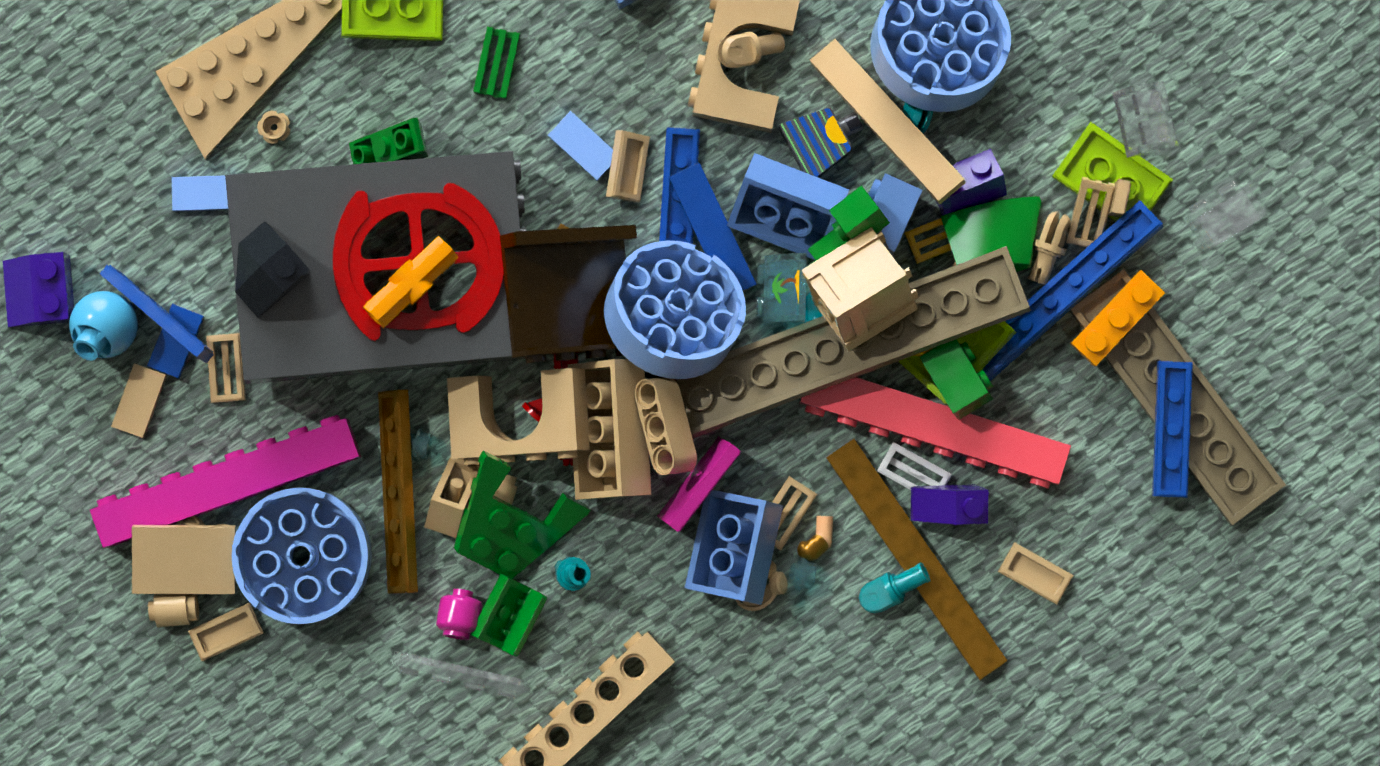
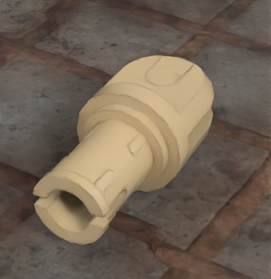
(747, 48)
(1049, 251)

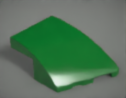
(995, 226)

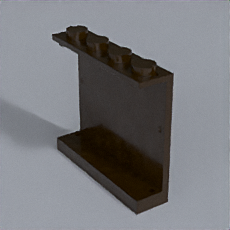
(560, 288)

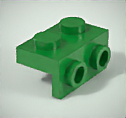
(509, 615)

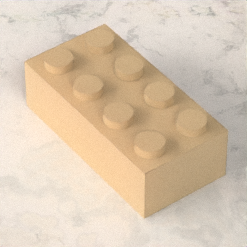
(618, 448)

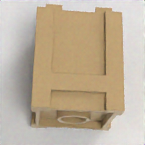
(860, 289)

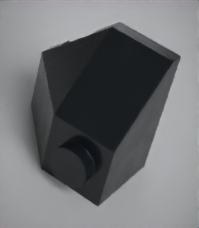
(266, 269)

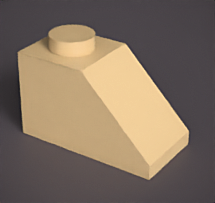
(451, 497)

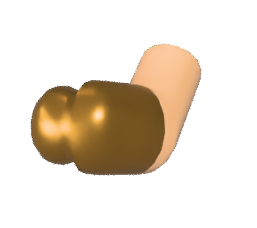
(818, 543)

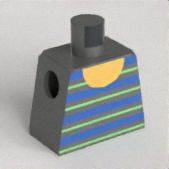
(820, 139)

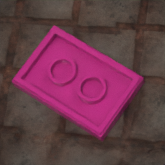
(699, 484)

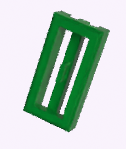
(502, 35)

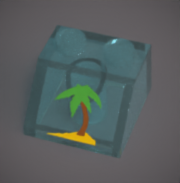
(782, 289)

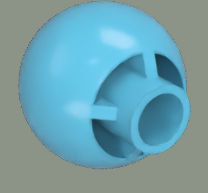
(102, 325)

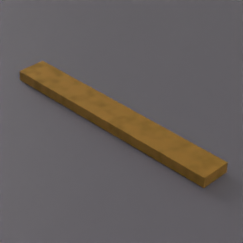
(909, 550)

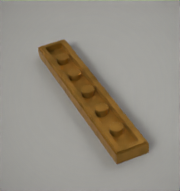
(397, 491)

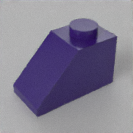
(950, 504)

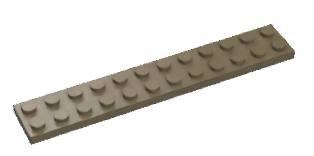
(814, 358)

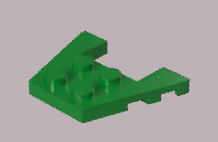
(504, 535)

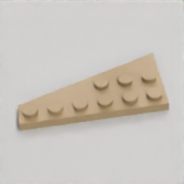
(233, 71)

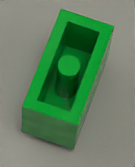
(957, 377)

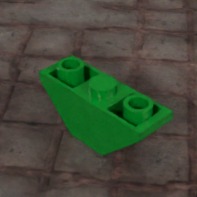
(394, 143)

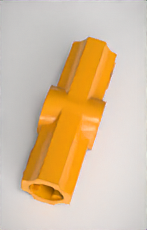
(410, 282)

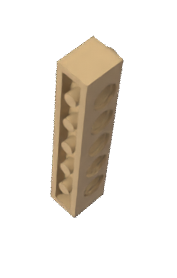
(655, 662)

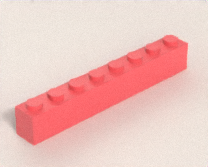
(936, 425)

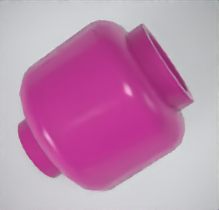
(458, 614)

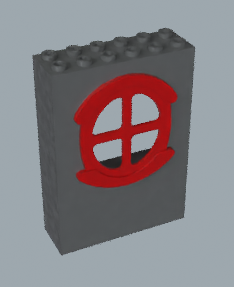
(326, 217)

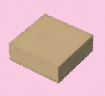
(1120, 198)

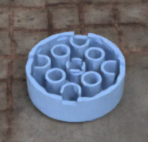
(940, 50)
(674, 310)
(336, 564)

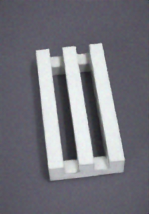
(910, 455)

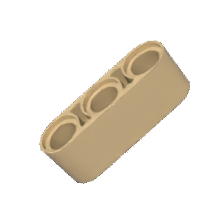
(665, 426)

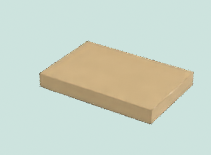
(183, 559)

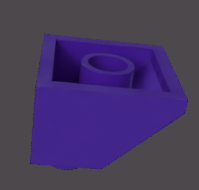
(38, 289)

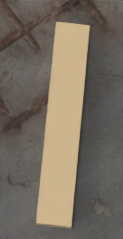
(887, 121)

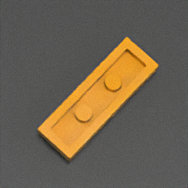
(1117, 318)

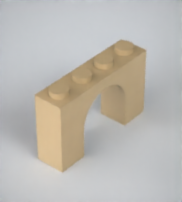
(716, 95)
(559, 431)

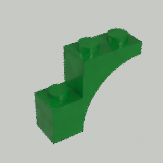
(852, 217)

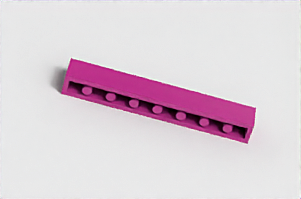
(228, 481)

